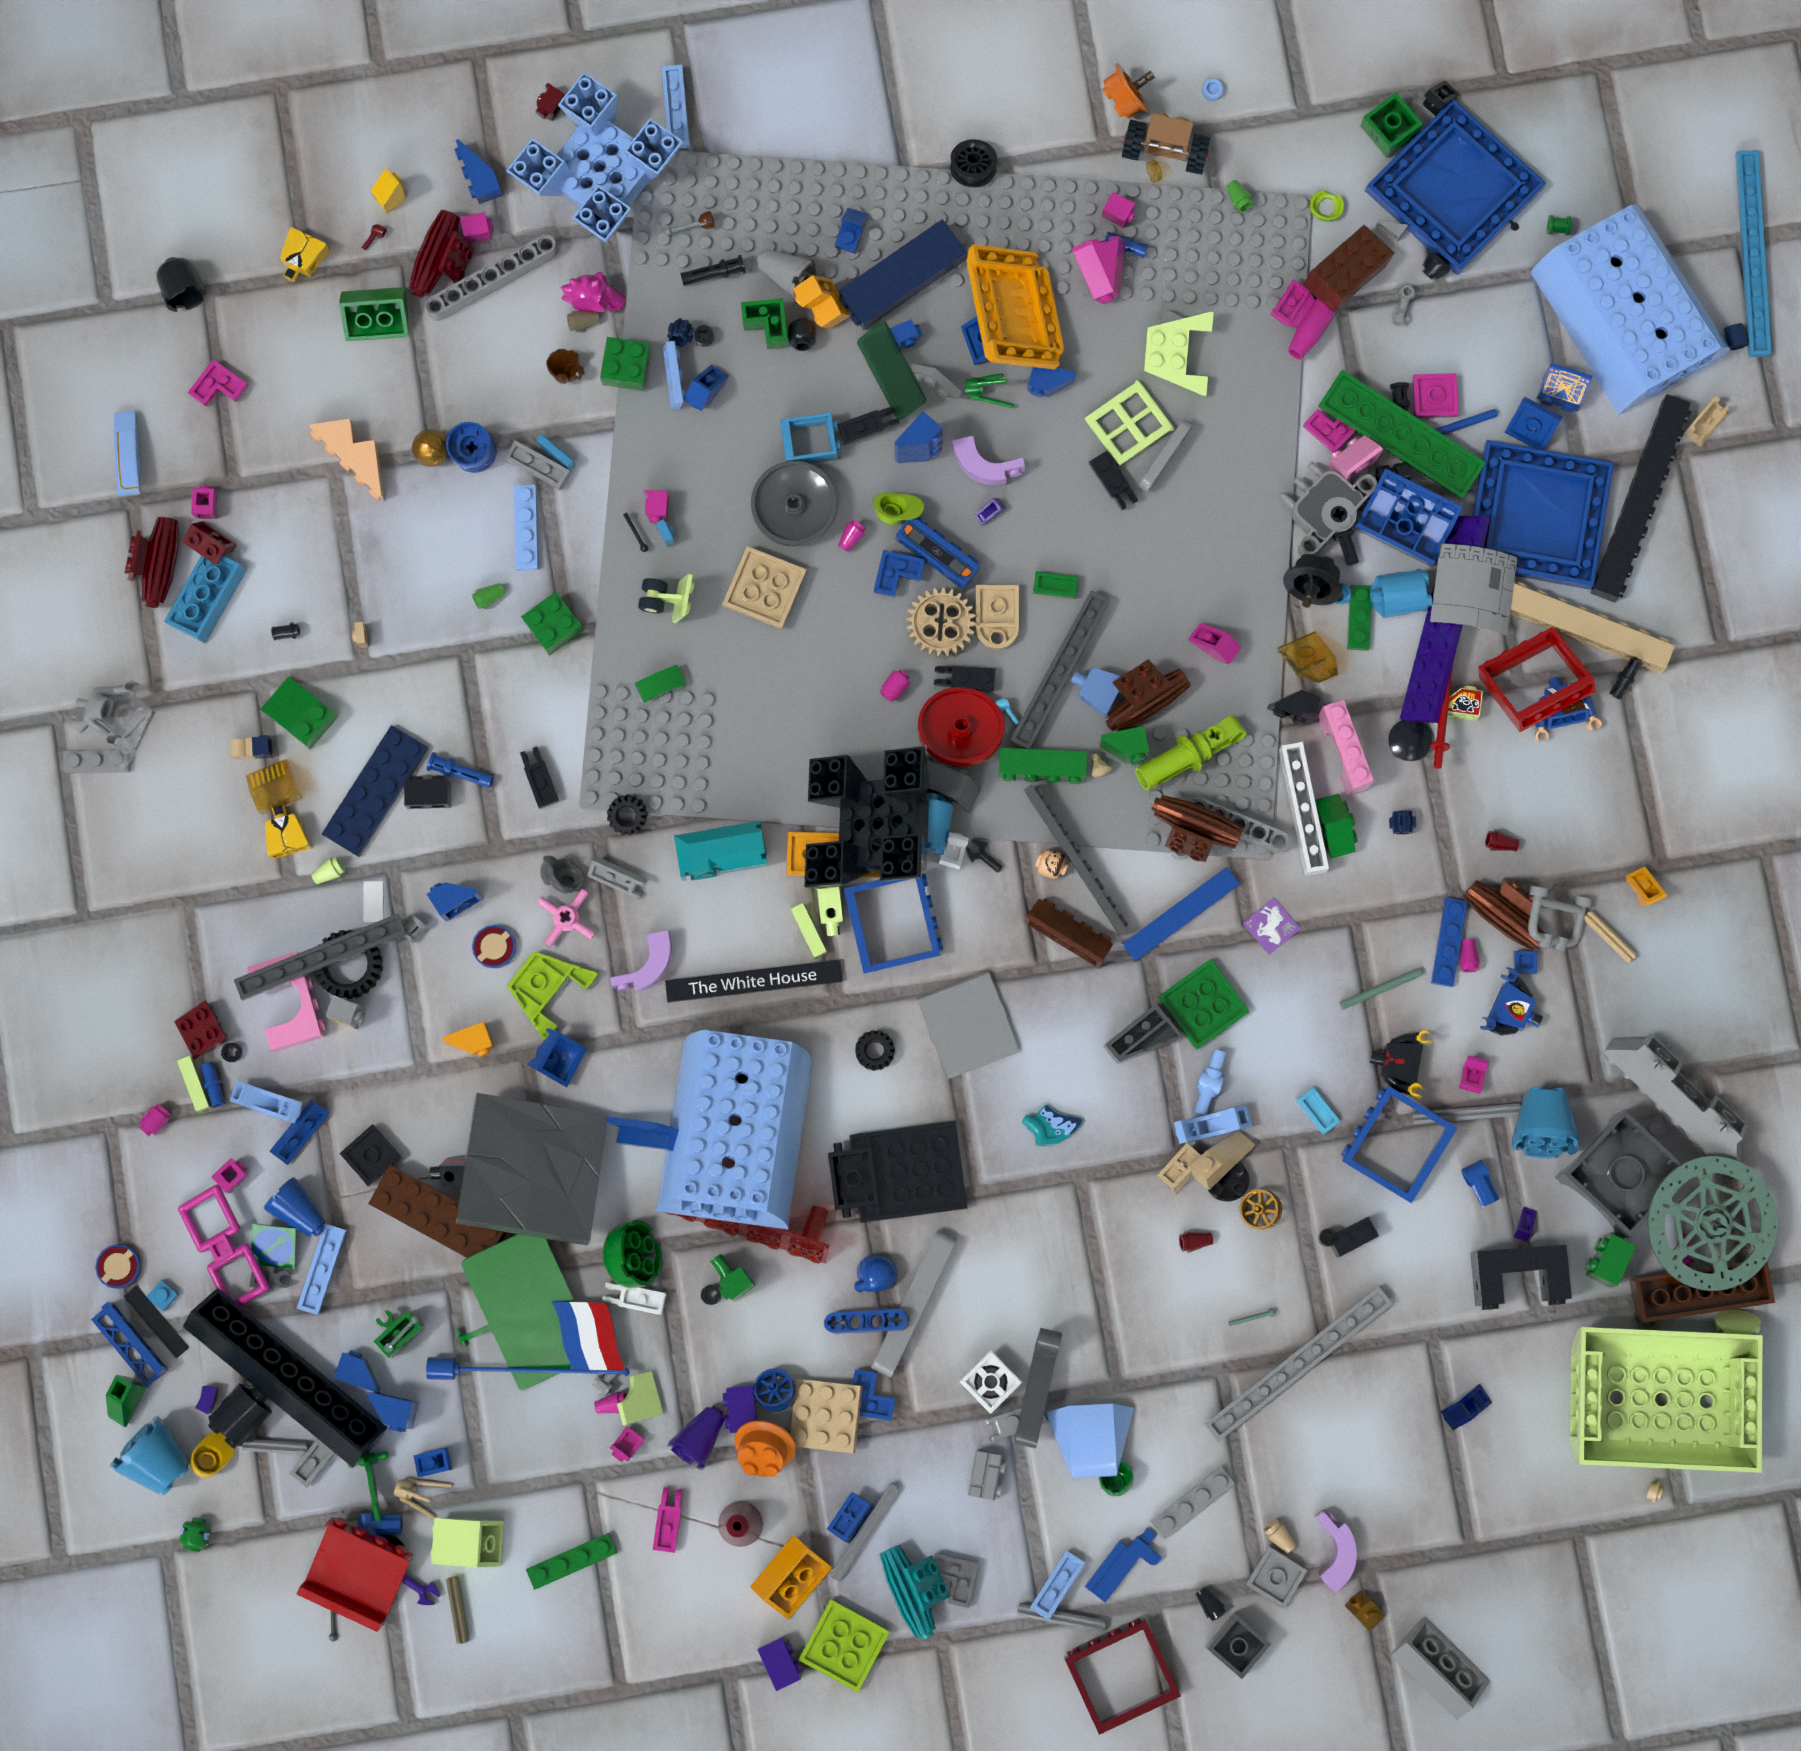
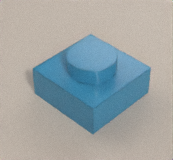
(666, 532)
(162, 1295)

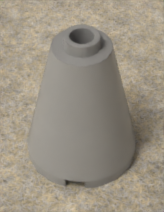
(786, 269)

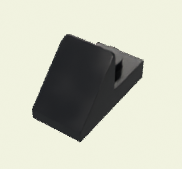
(1439, 97)

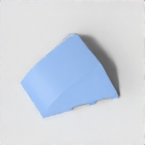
(1091, 1437)

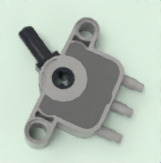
(1320, 502)

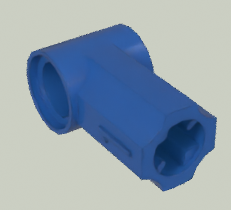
(1478, 1177)
(389, 1523)

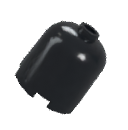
(180, 284)

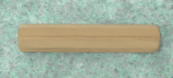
(1609, 936)

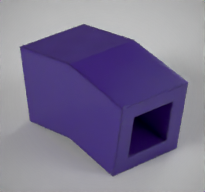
(208, 1399)

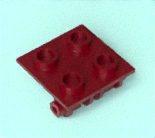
(200, 1029)

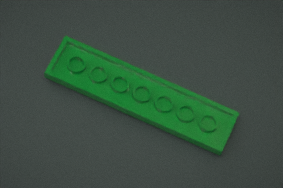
(1401, 434)

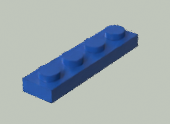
(1449, 942)

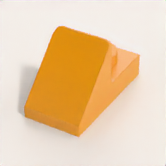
(1645, 887)

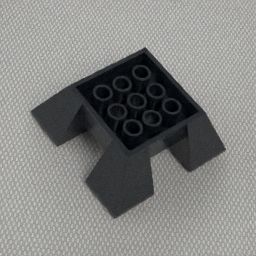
(879, 823)

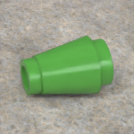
(1240, 196)
(488, 595)

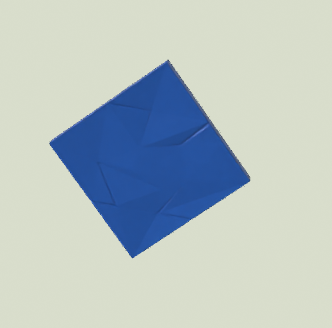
(1455, 186)
(1544, 511)

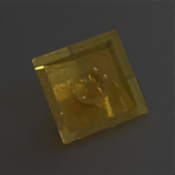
(1310, 658)

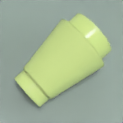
(329, 870)

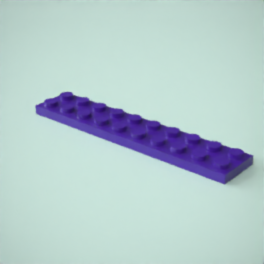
(1439, 641)

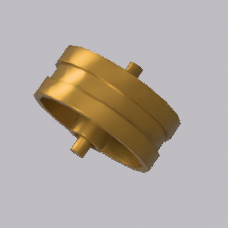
(1261, 1209)

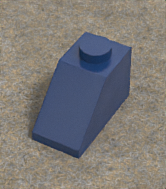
(1049, 381)
(705, 387)
(356, 1371)

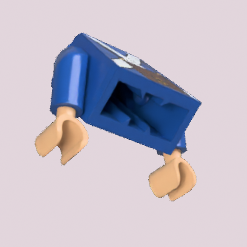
(1573, 714)

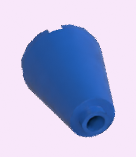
(296, 1208)

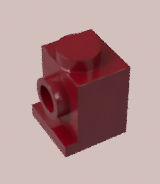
(548, 102)

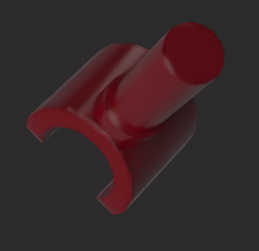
(377, 230)

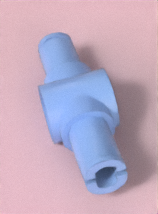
(1210, 1082)

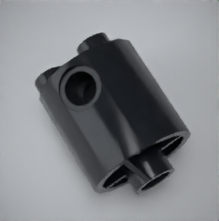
(240, 1414)

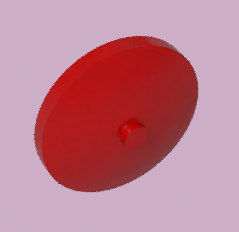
(961, 726)

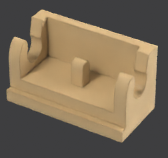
(1707, 422)
(1179, 1170)

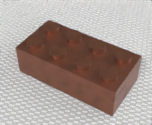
(1348, 268)

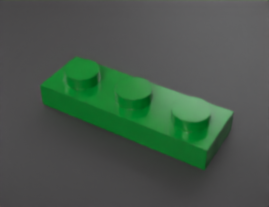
(1359, 618)

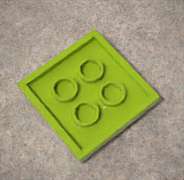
(844, 1645)

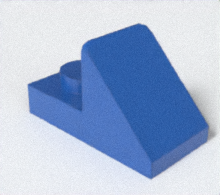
(851, 230)
(432, 1462)

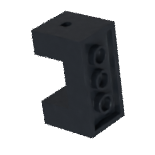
(1549, 1260)

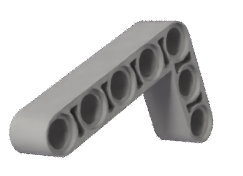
(1247, 833)

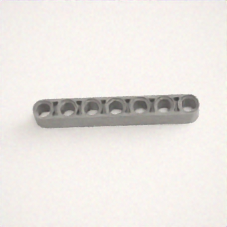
(497, 268)
(915, 1302)

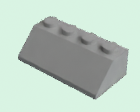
(1440, 1669)

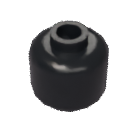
(802, 334)

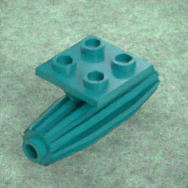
(914, 1589)

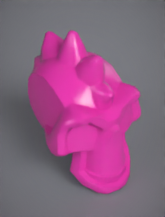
(592, 294)

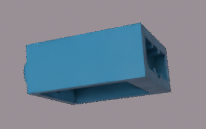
(809, 421)

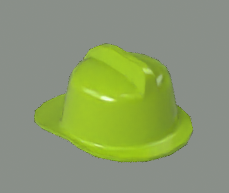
(895, 507)

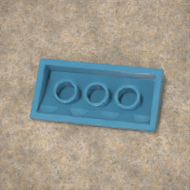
(205, 597)

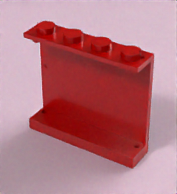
(355, 1574)

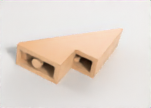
(359, 457)

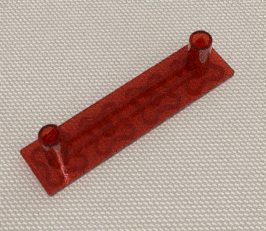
(796, 1243)

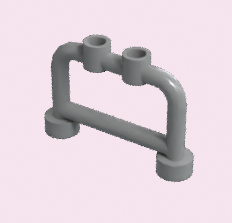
(1545, 940)

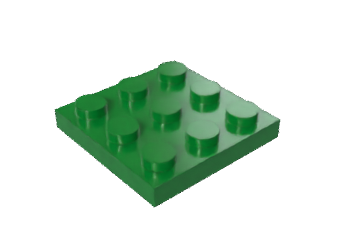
(1203, 1004)

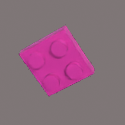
(1435, 395)

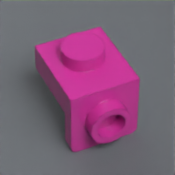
(1473, 1074)
(626, 1444)

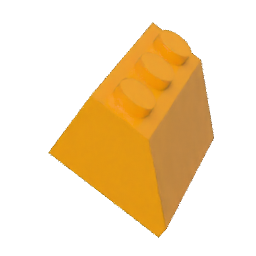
(790, 1577)

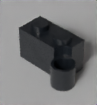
(1350, 1237)

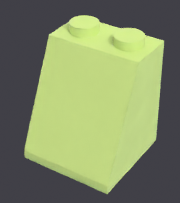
(467, 1542)

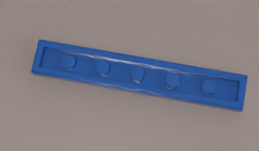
(1180, 914)

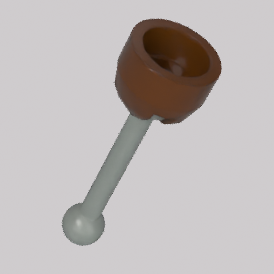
(705, 221)

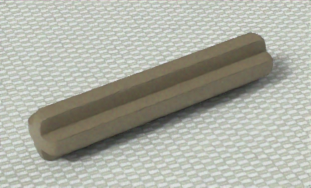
(457, 1610)

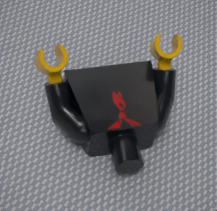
(1402, 1061)

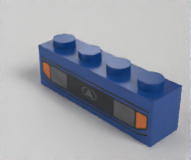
(938, 553)

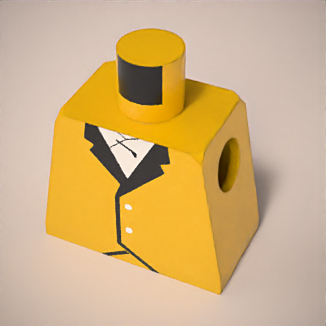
(302, 254)
(285, 834)

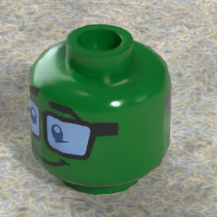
(195, 1534)

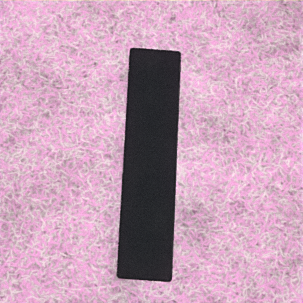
(156, 1321)

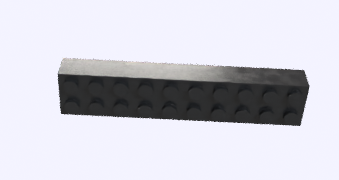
(285, 1377)

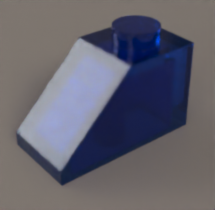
(1466, 1407)

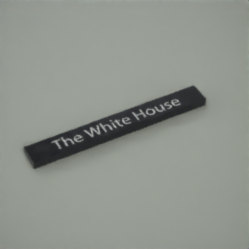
(753, 981)

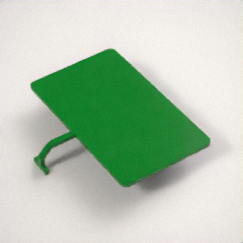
(516, 1293)

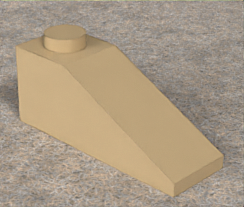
(1220, 1159)

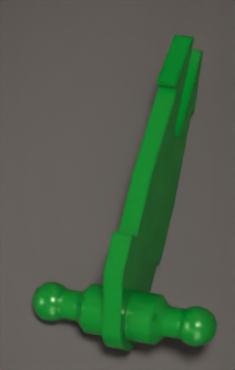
(368, 1461)

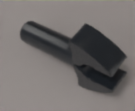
(983, 855)

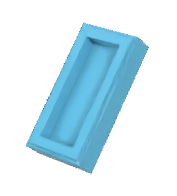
(1318, 1110)

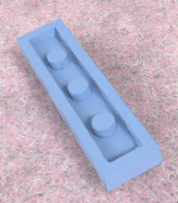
(675, 102)
(526, 527)
(321, 1269)

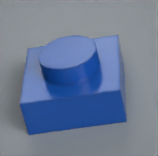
(1525, 962)

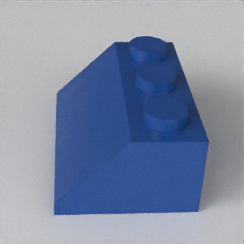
(919, 441)

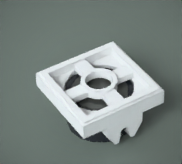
(990, 1381)

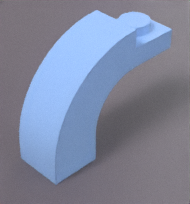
(266, 1102)
(1213, 1125)

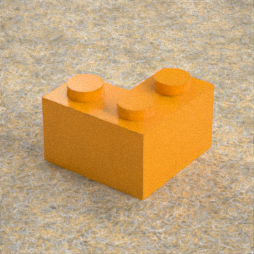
(823, 299)

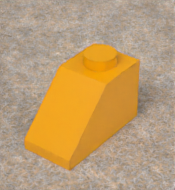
(473, 1040)

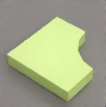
(641, 1400)

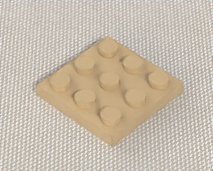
(764, 587)
(826, 1415)

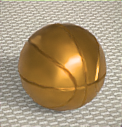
(430, 447)

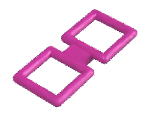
(221, 1244)

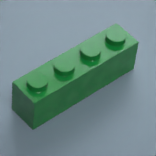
(1042, 764)

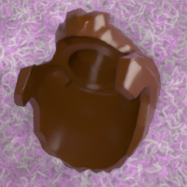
(565, 366)

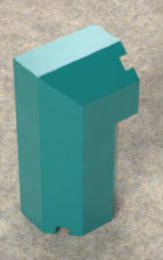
(720, 849)

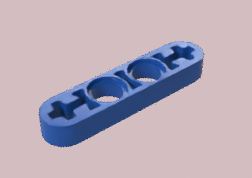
(866, 1321)

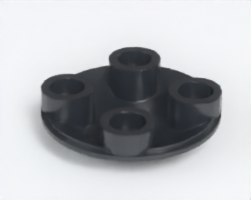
(1409, 740)
(1232, 1184)

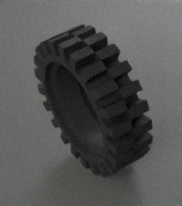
(357, 988)

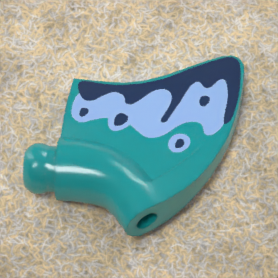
(1050, 1126)

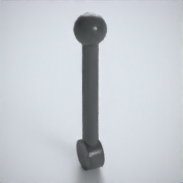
(333, 1636)

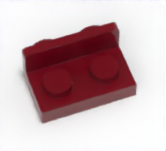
(208, 542)

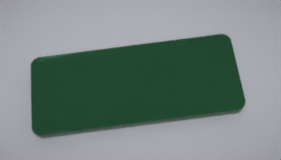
(891, 370)

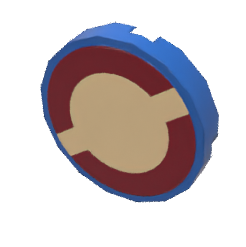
(494, 946)
(118, 1266)

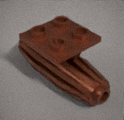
(1145, 695)
(1195, 827)
(1504, 909)

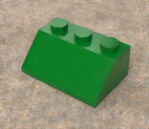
(374, 314)

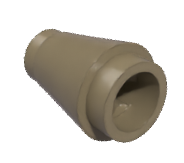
(582, 319)

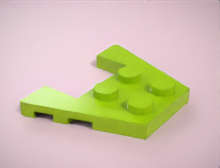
(538, 983)

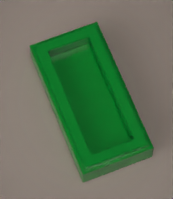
(1055, 585)

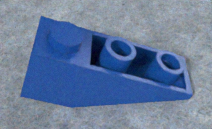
(481, 175)

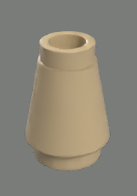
(1279, 1535)

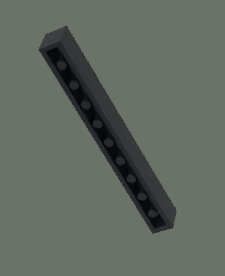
(1640, 498)

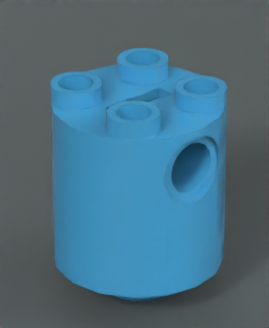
(1400, 593)
(938, 823)

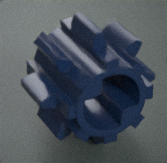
(680, 332)
(1402, 822)

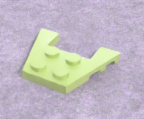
(1168, 351)

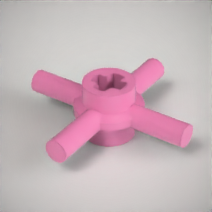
(558, 912)

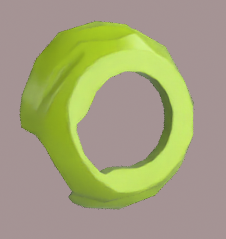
(1337, 202)

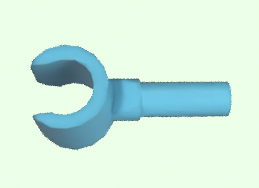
(1003, 704)

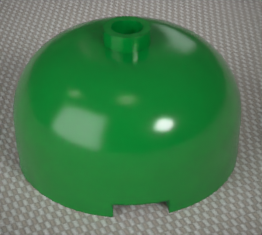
(622, 1254)

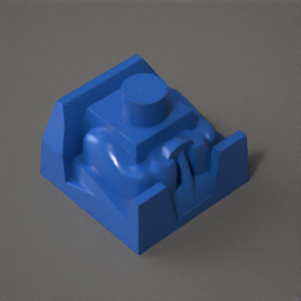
(558, 1057)

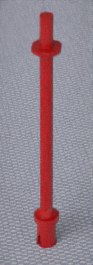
(1440, 744)

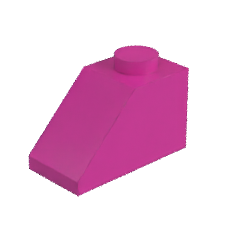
(1215, 643)

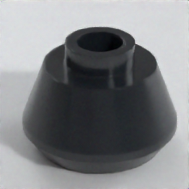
(1435, 266)

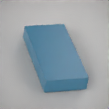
(555, 452)

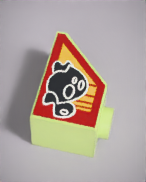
(1465, 703)

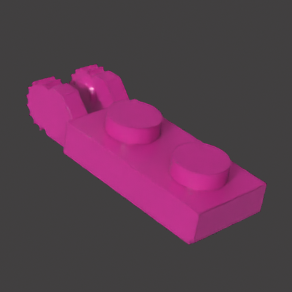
(667, 1523)

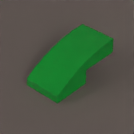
(660, 683)

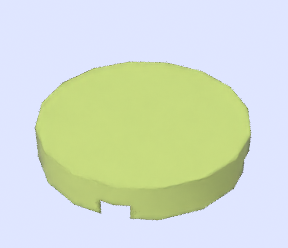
(1737, 1322)

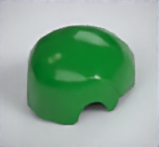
(1118, 1484)

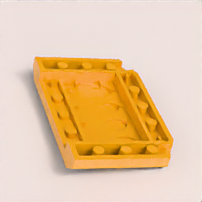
(1014, 307)

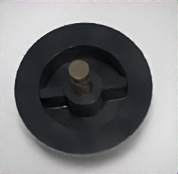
(1314, 580)

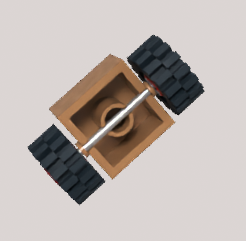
(1167, 138)

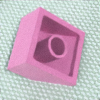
(1356, 458)

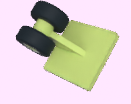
(656, 596)

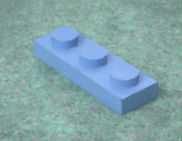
(673, 375)
(1057, 1585)

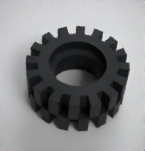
(636, 805)
(884, 1040)

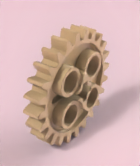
(922, 621)

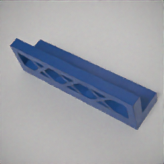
(644, 1133)
(134, 1338)

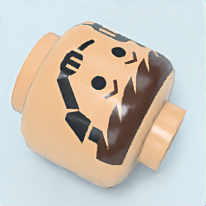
(1051, 863)

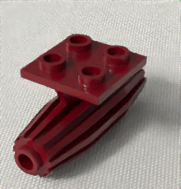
(441, 253)
(154, 560)

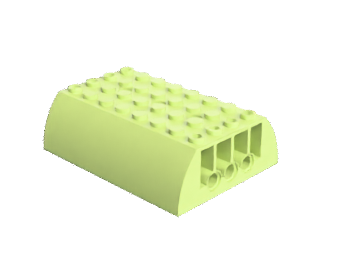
(1683, 1369)

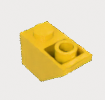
(388, 190)

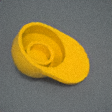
(210, 1455)

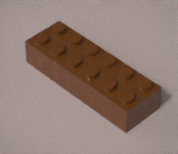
(430, 1213)
(1667, 1298)

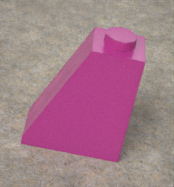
(1102, 267)

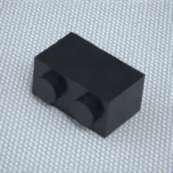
(427, 793)

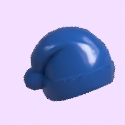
(875, 1274)

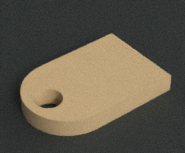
(997, 613)

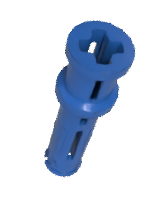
(449, 767)

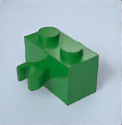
(393, 1329)

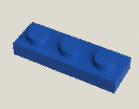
(300, 1132)

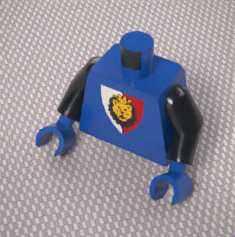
(1512, 1007)

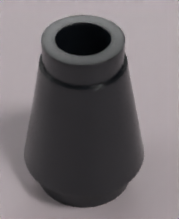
(1210, 1604)

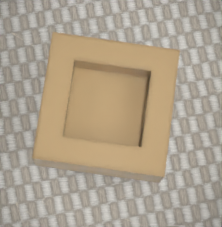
(359, 635)

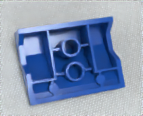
(1408, 517)

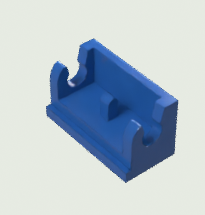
(850, 1517)

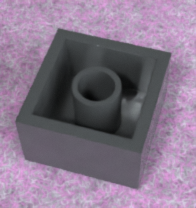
(1238, 1645)

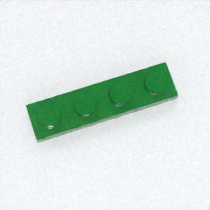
(571, 1561)

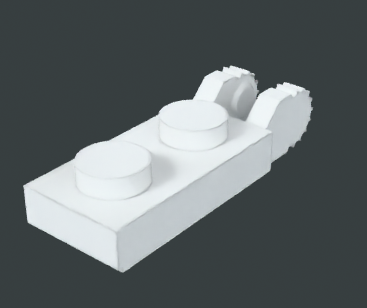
(637, 1299)

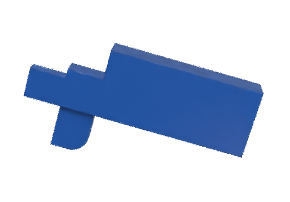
(1119, 1563)

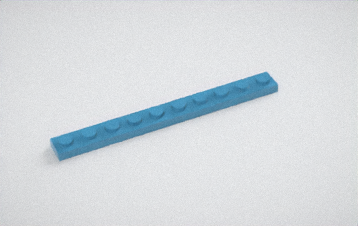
(1753, 253)

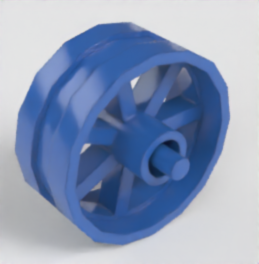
(774, 1390)

